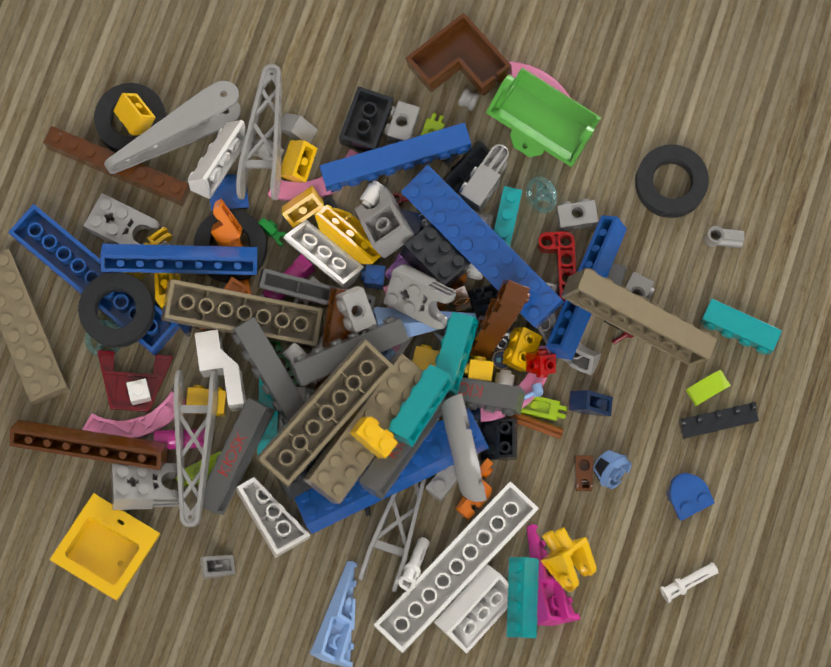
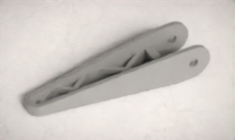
(186, 124)
(249, 149)
(208, 424)
(375, 543)

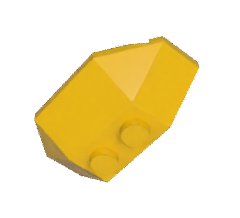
(347, 233)

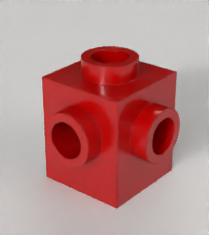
(541, 363)

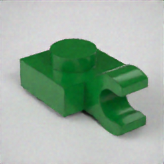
(269, 228)

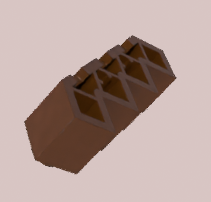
(499, 317)

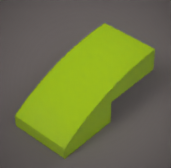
(708, 387)

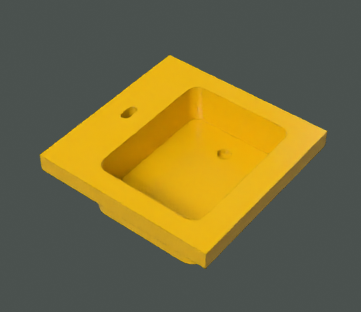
(104, 550)

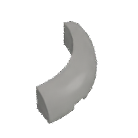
(584, 358)
(463, 449)

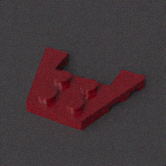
(116, 382)

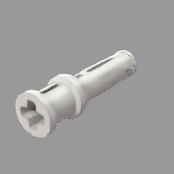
(412, 569)
(681, 586)

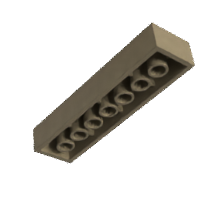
(226, 309)
(638, 317)
(27, 336)
(325, 412)
(345, 456)

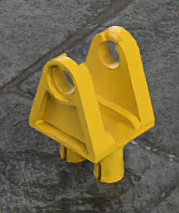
(565, 554)

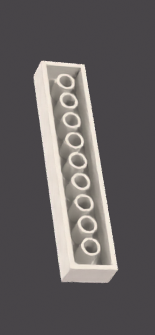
(456, 567)

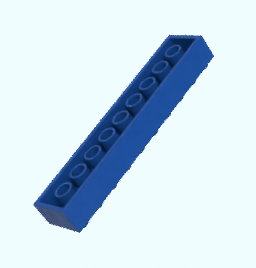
(479, 243)
(79, 267)
(430, 458)

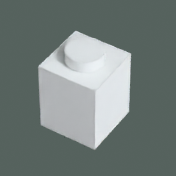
(138, 391)

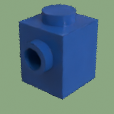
(374, 276)

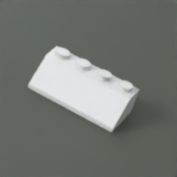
(218, 159)
(324, 254)
(475, 609)

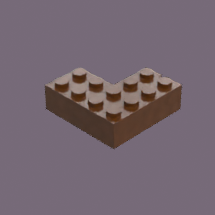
(462, 49)

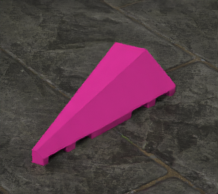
(553, 603)

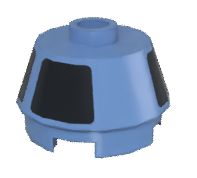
(610, 468)

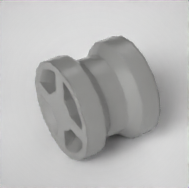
(468, 99)

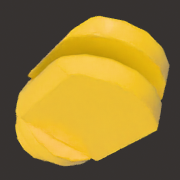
(159, 236)

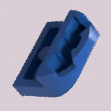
(228, 193)
(688, 495)

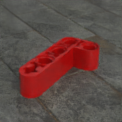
(561, 251)

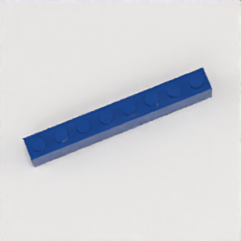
(395, 157)
(599, 257)
(179, 259)

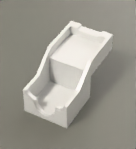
(213, 358)

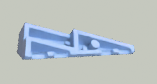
(412, 326)
(334, 637)

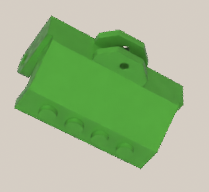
(542, 118)

